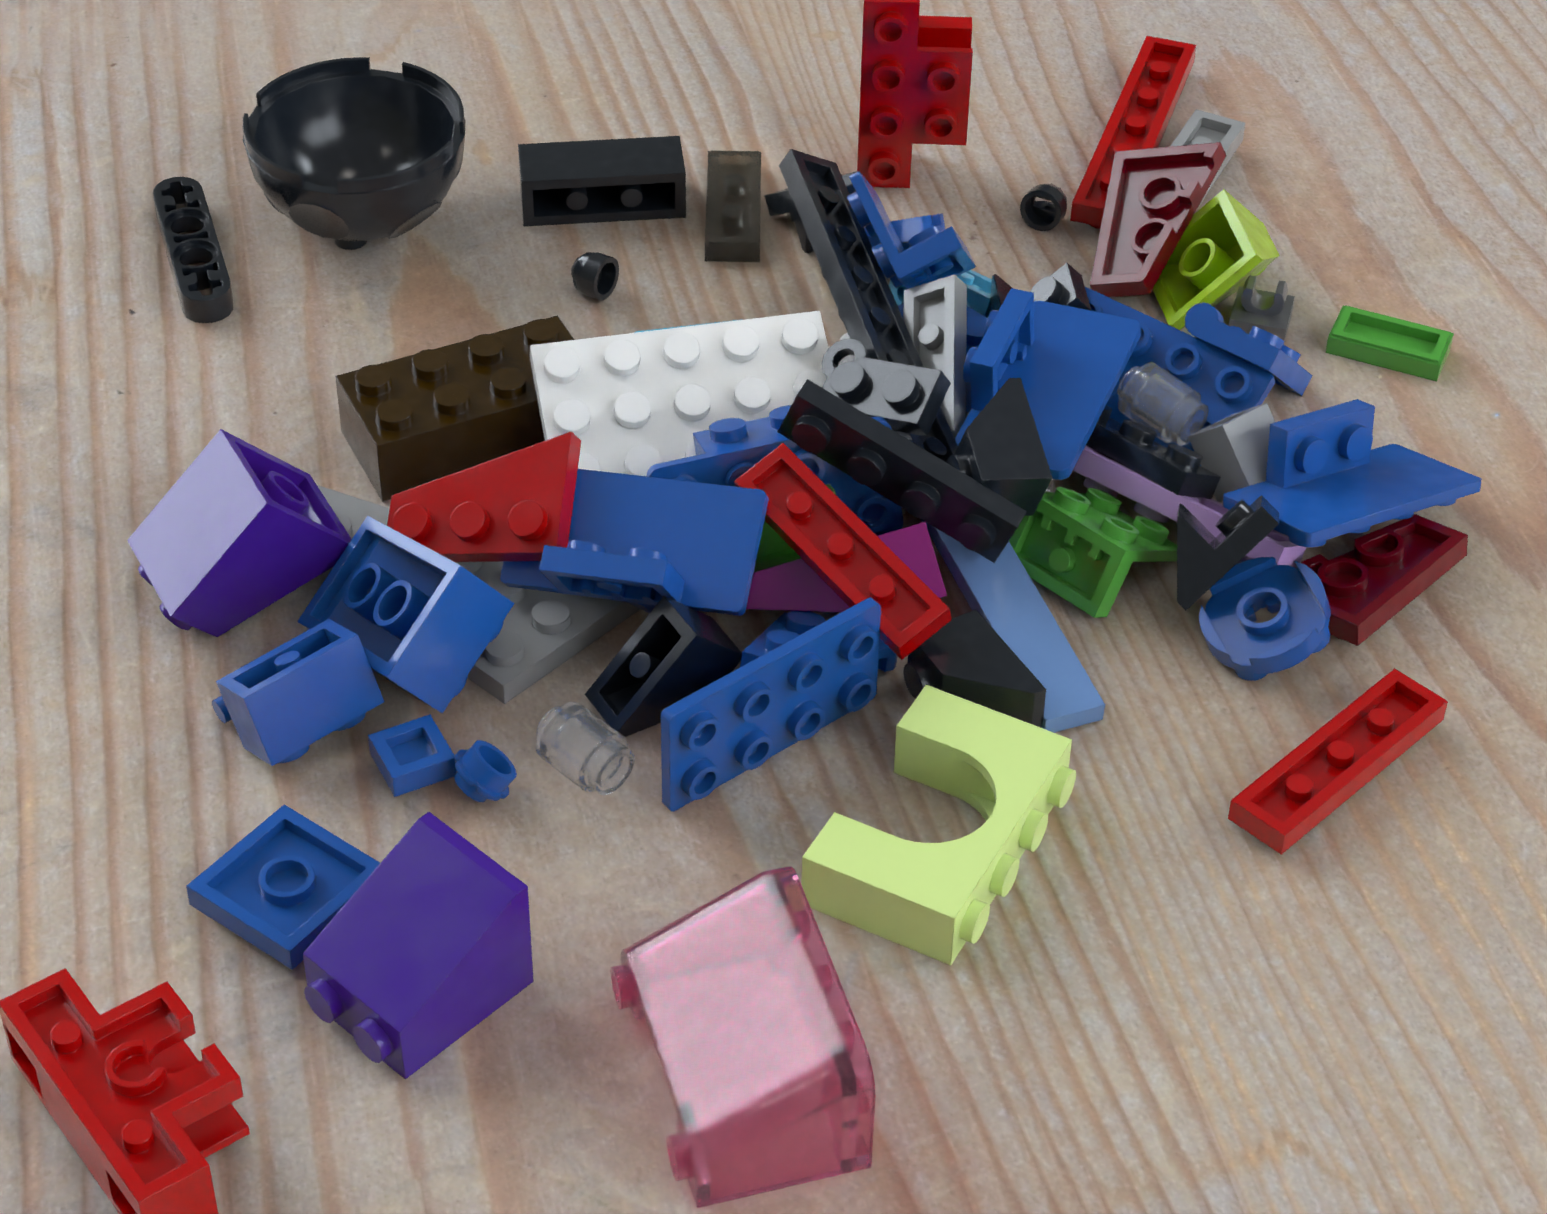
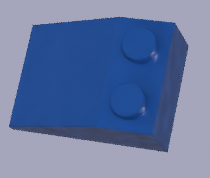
(412, 610)

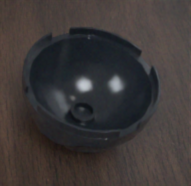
(355, 147)

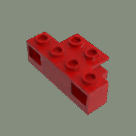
(910, 87)
(128, 1091)

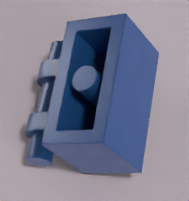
(299, 693)

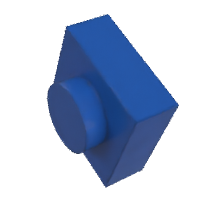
(412, 755)

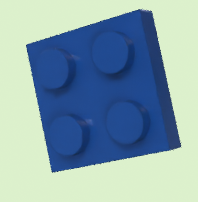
(281, 884)

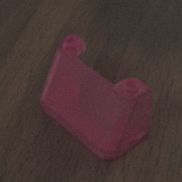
(753, 1043)

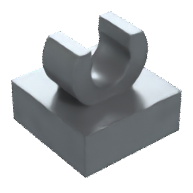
(1262, 308)

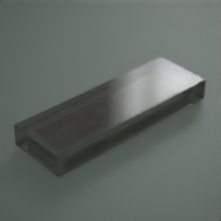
(733, 206)

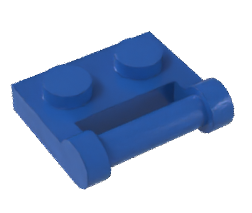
(1257, 347)

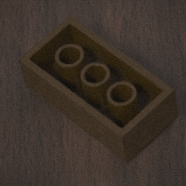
(444, 407)

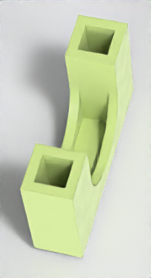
(943, 891)

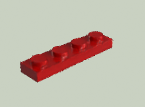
(845, 550)
(1337, 761)

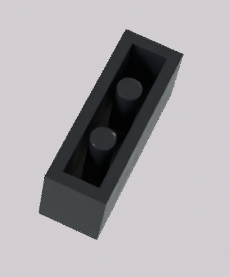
(602, 181)

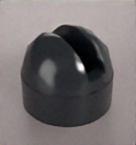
(1043, 214)
(595, 274)

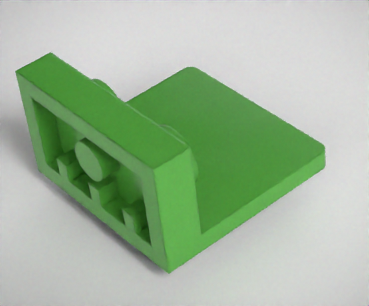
(1086, 546)

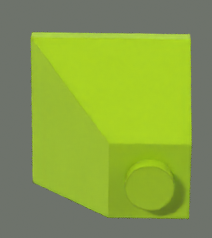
(1213, 258)

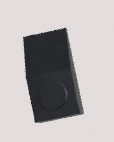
(1005, 449)
(660, 664)
(977, 666)

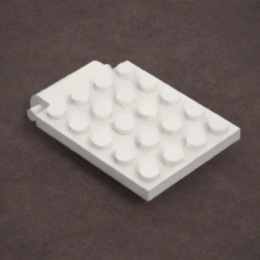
(649, 391)

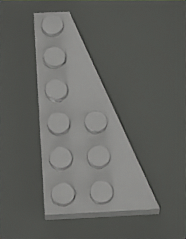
(536, 633)

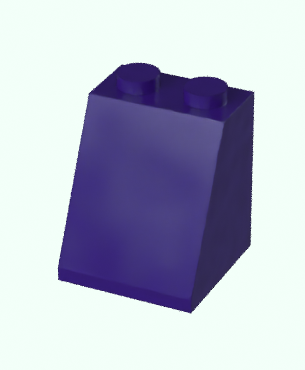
(235, 536)
(422, 949)

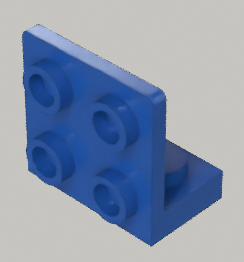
(932, 251)

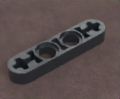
(193, 248)

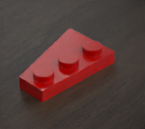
(497, 507)

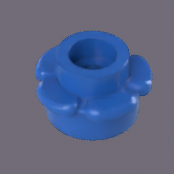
(484, 772)

